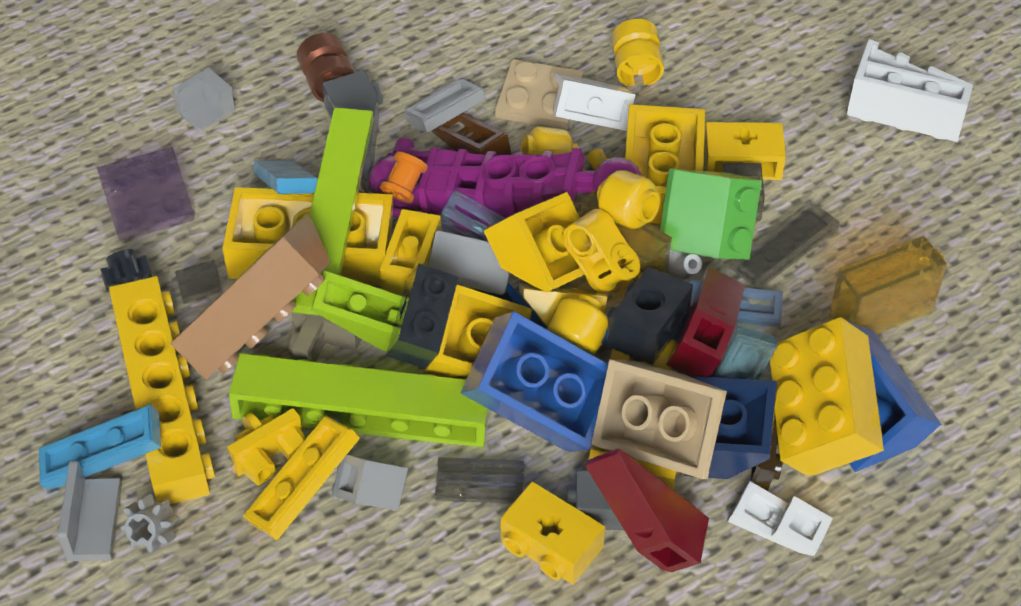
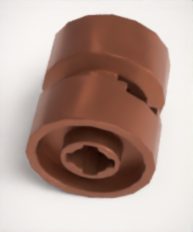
(323, 60)

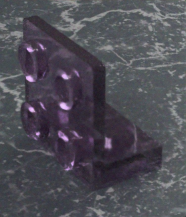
(145, 193)

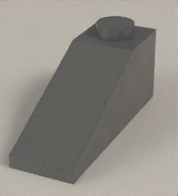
(356, 92)

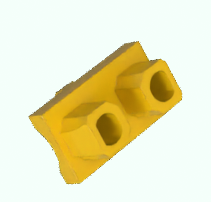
(262, 441)

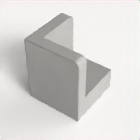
(204, 99)
(370, 482)

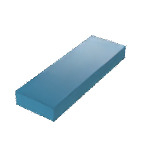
(285, 176)
(101, 446)

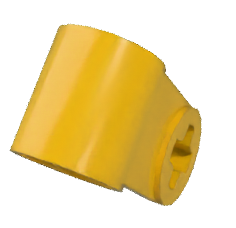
(598, 249)

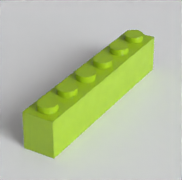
(360, 398)

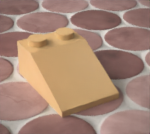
(659, 417)

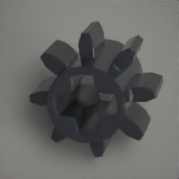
(125, 268)

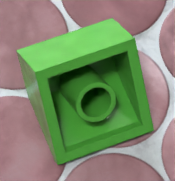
(710, 213)

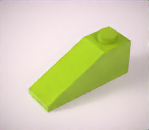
(357, 308)

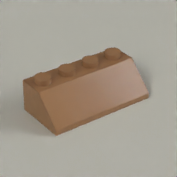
(254, 299)

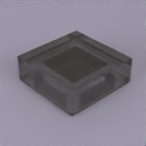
(198, 281)

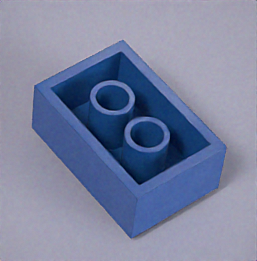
(538, 382)

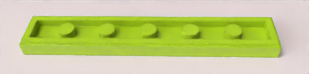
(338, 189)

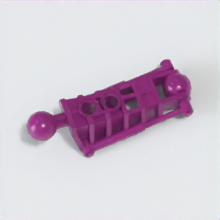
(497, 182)

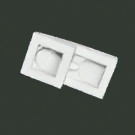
(788, 524)

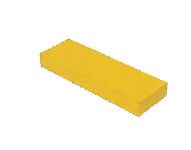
(301, 477)

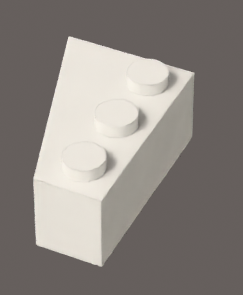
(908, 97)

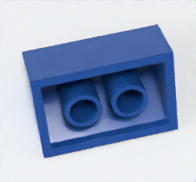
(902, 410)

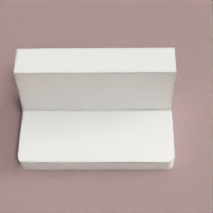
(592, 102)

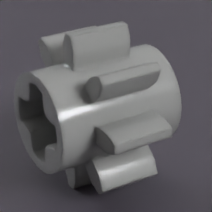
(150, 523)

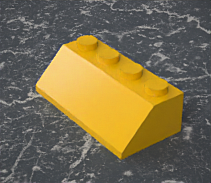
(263, 216)

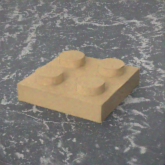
(531, 94)

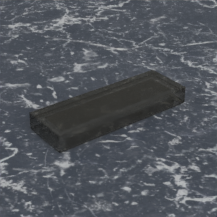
(785, 244)

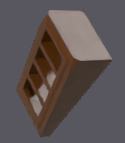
(493, 138)

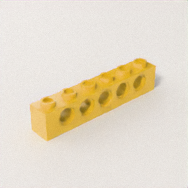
(157, 380)

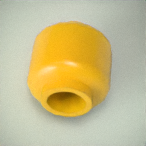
(547, 139)
(628, 199)
(580, 322)

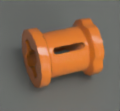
(404, 177)

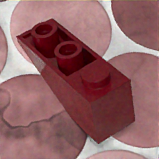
(707, 325)
(652, 514)

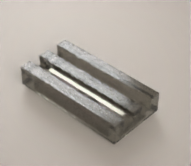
(472, 476)

